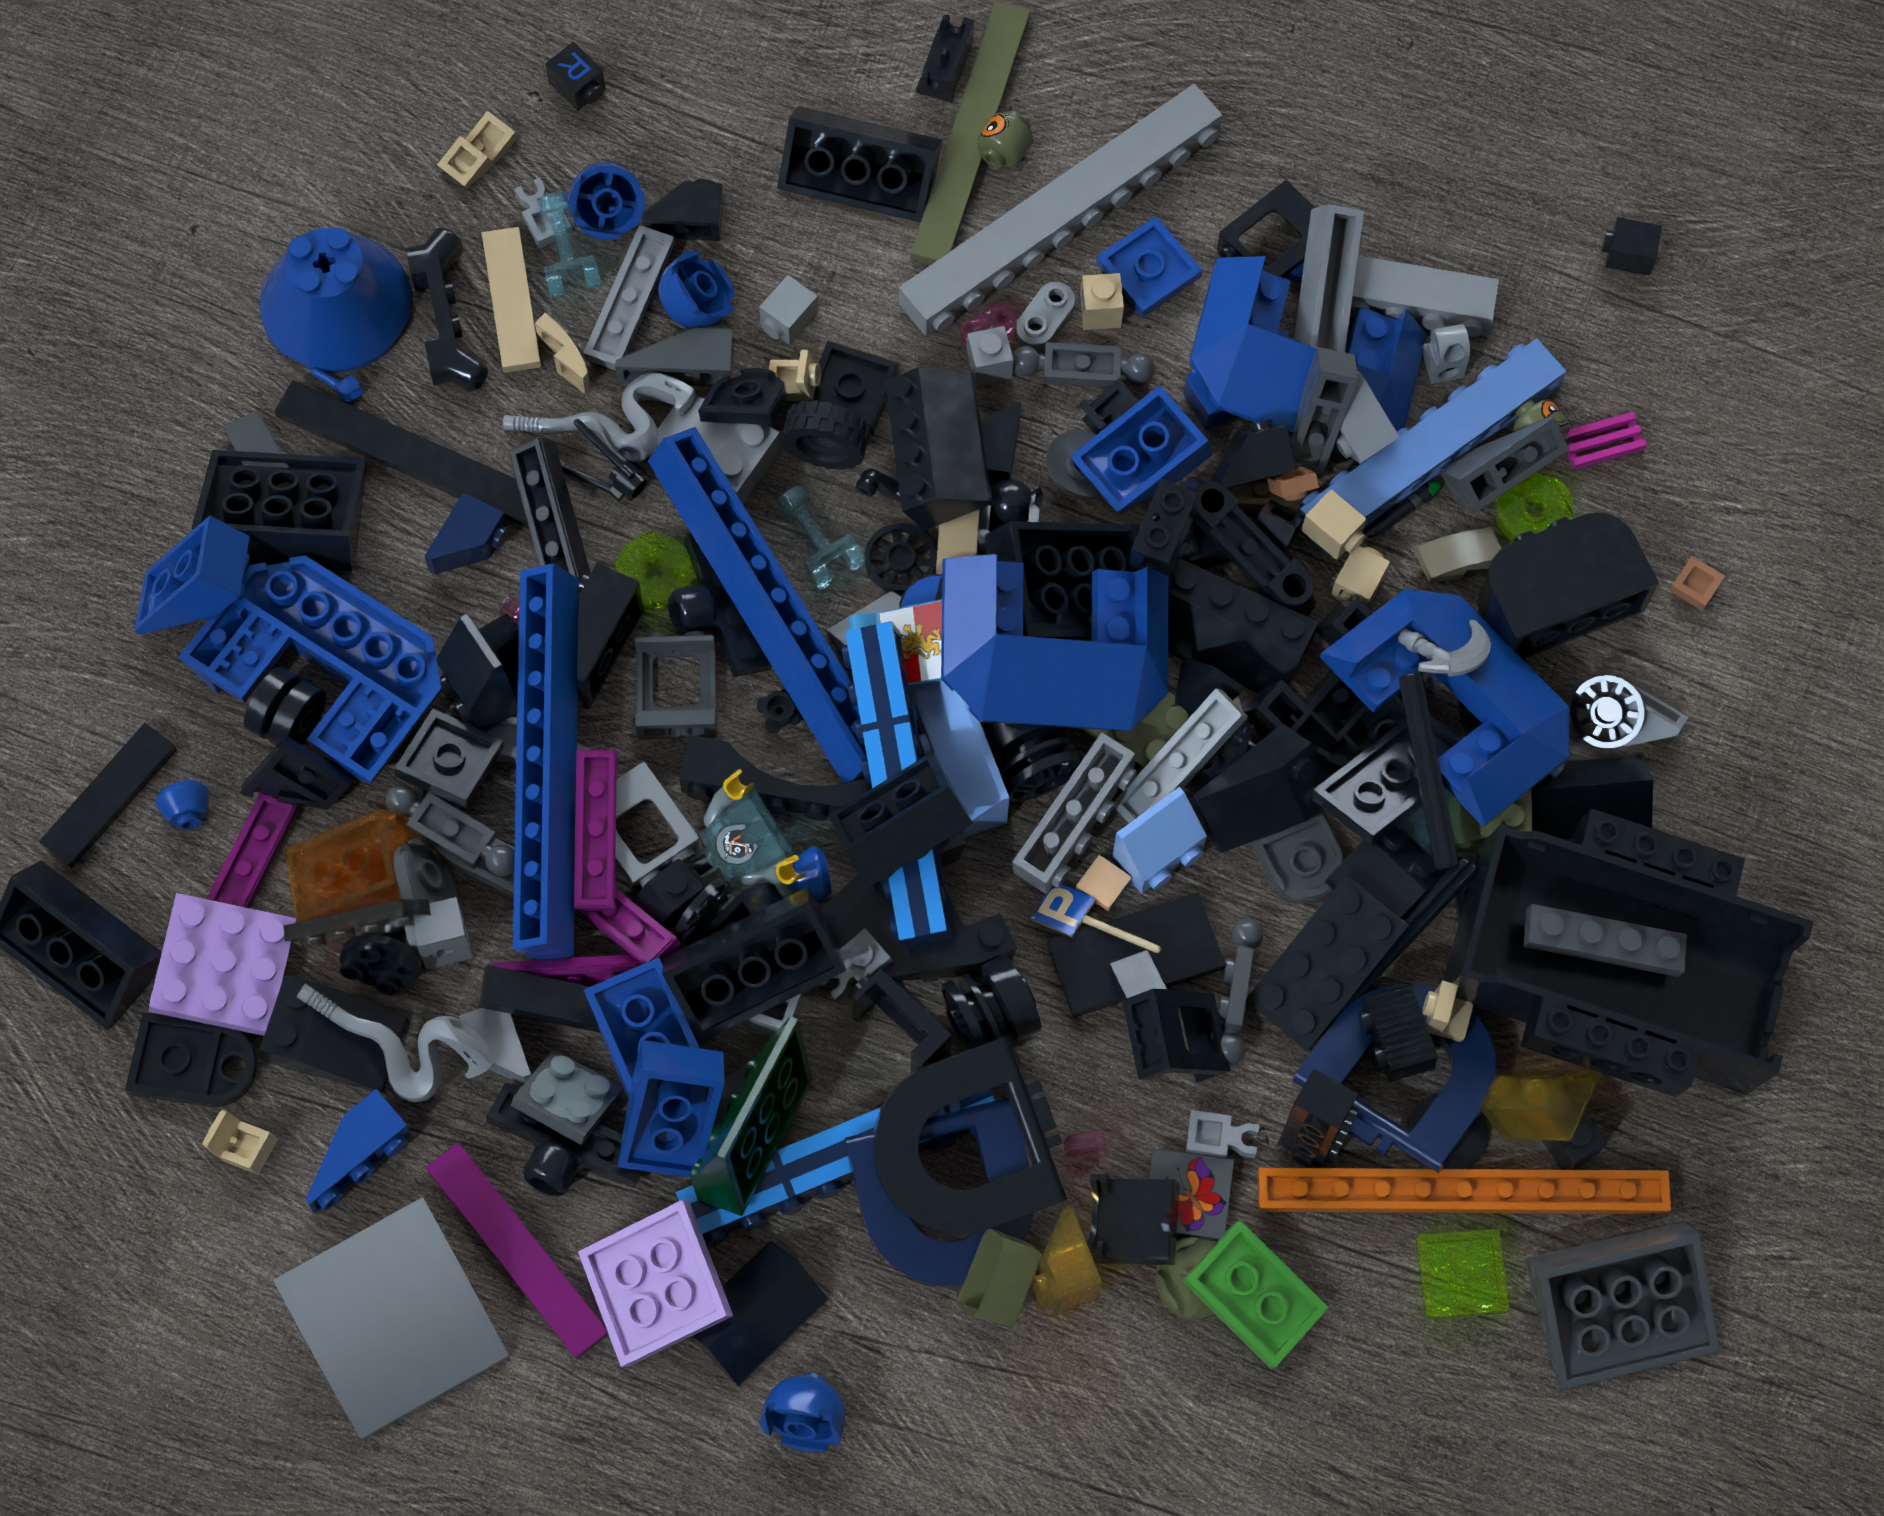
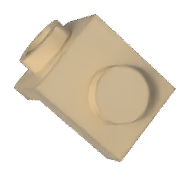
(798, 375)
(1447, 1014)
(239, 1142)

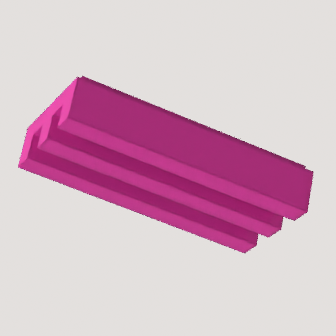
(1625, 420)

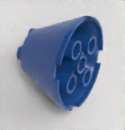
(335, 300)

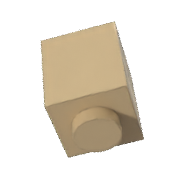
(1101, 301)
(1335, 525)
(1361, 576)

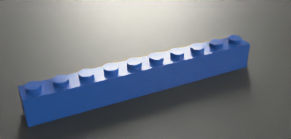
(762, 596)
(546, 764)

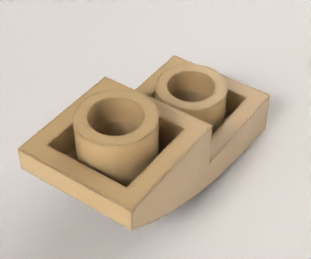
(957, 538)

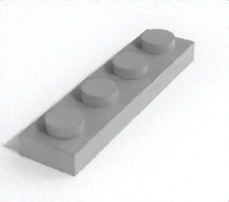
(629, 297)
(1182, 755)

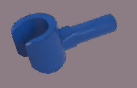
(347, 389)

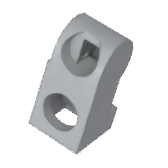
(1447, 350)

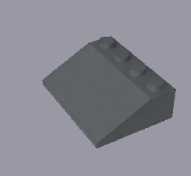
(1624, 1304)

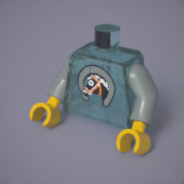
(744, 839)

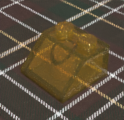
(1539, 1102)
(1066, 1270)

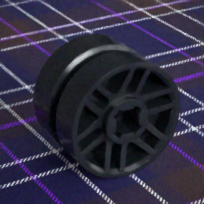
(284, 707)

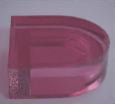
(1085, 1144)

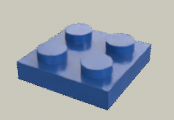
(1150, 266)

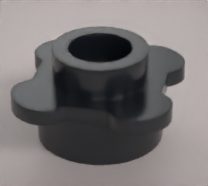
(771, 703)

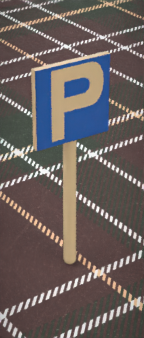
(1065, 910)

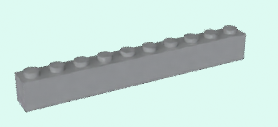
(1060, 210)

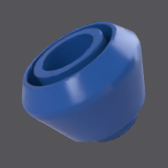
(184, 803)
(817, 873)

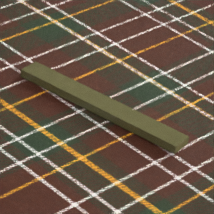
(962, 155)

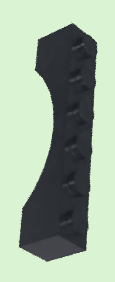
(712, 761)

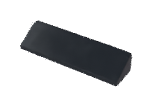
(548, 506)

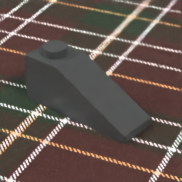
(692, 357)
(1323, 407)
(1503, 463)

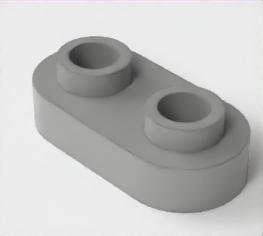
(1047, 314)

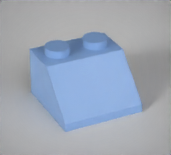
(1160, 842)

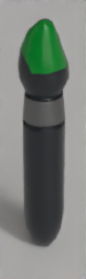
(1423, 495)

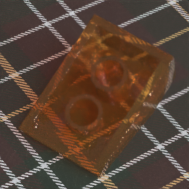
(346, 866)

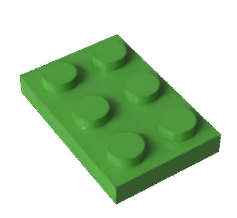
(1255, 1294)

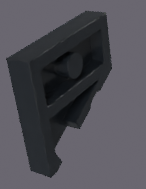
(297, 777)

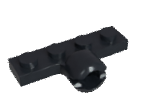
(711, 608)
(555, 1156)

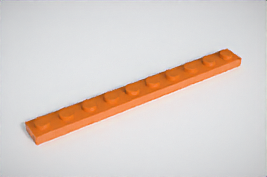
(1463, 1191)

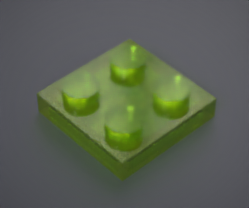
(1462, 1274)

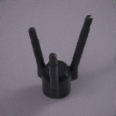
(627, 477)

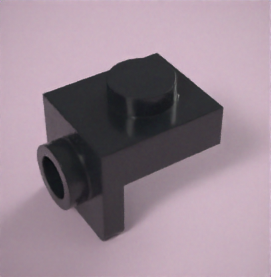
(1108, 406)

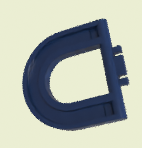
(1451, 1112)
(894, 1233)

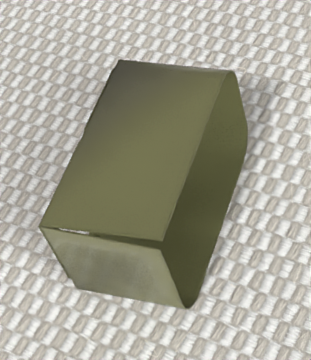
(999, 1278)

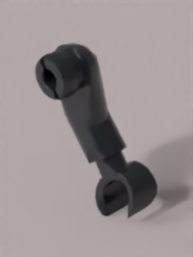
(874, 480)

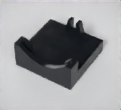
(1133, 1220)

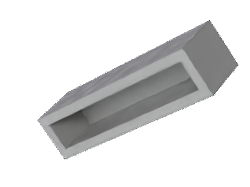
(1328, 277)
(1430, 294)

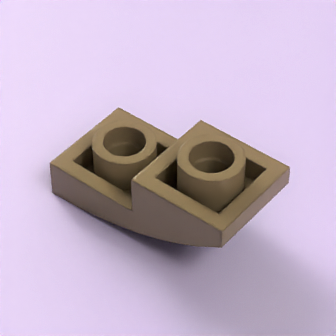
(1456, 553)

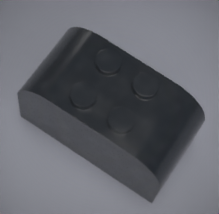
(1565, 582)

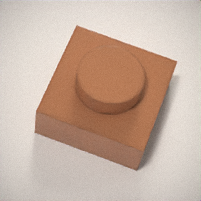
(1293, 484)
(1697, 583)

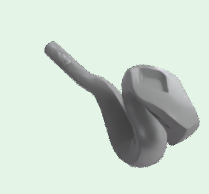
(629, 447)
(404, 1080)

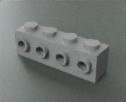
(1074, 813)

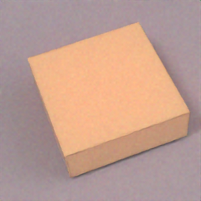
(1104, 882)

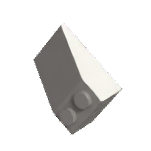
(739, 449)

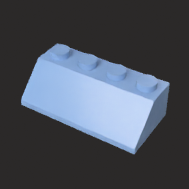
(962, 752)

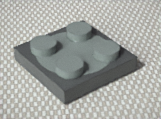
(567, 1096)

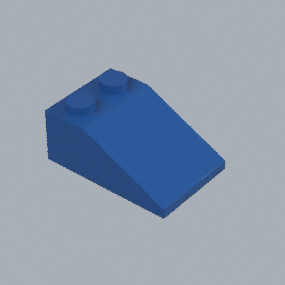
(1139, 449)
(194, 578)
(636, 1009)
(671, 1108)

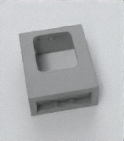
(632, 789)

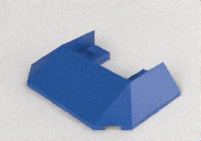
(1264, 373)
(339, 629)
(1053, 680)
(1520, 715)

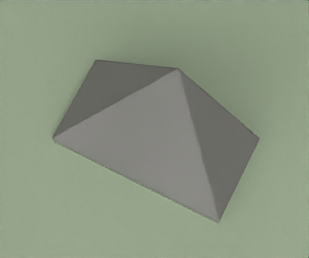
(1660, 719)

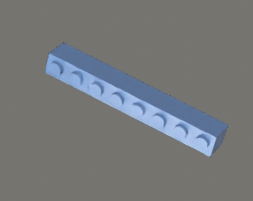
(1446, 433)

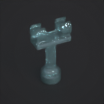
(554, 206)
(795, 503)

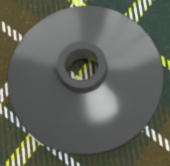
(1063, 469)

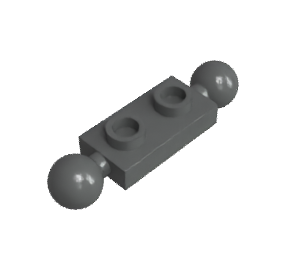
(1082, 364)
(451, 830)
(1246, 935)

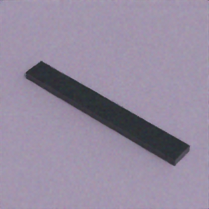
(400, 449)

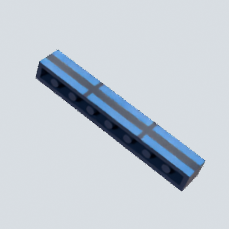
(892, 745)
(803, 1172)

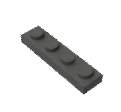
(1605, 940)

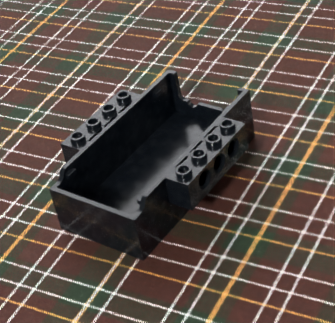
(1617, 1017)

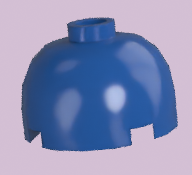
(606, 200)
(695, 291)
(805, 1413)

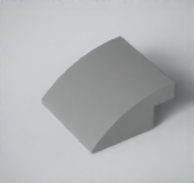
(391, 1318)

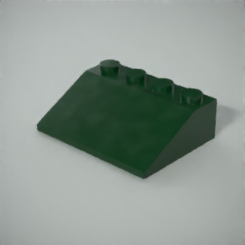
(754, 1122)

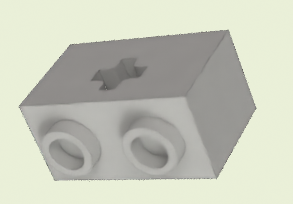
(441, 936)

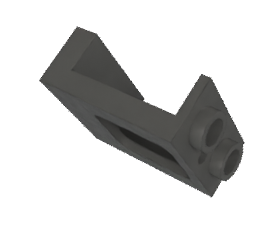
(676, 722)

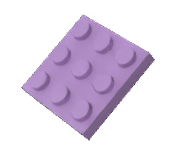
(221, 964)
(655, 1283)

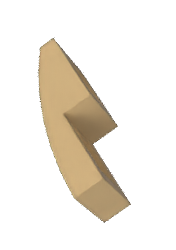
(482, 148)
(567, 357)

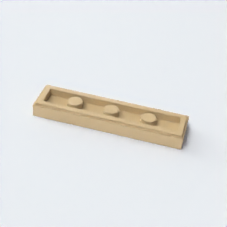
(511, 299)

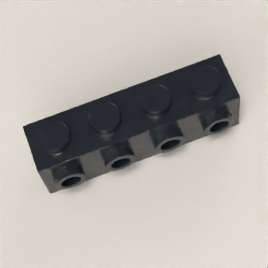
(1319, 1120)

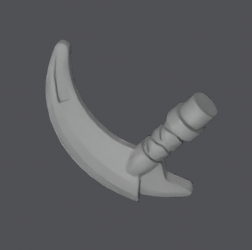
(1455, 662)

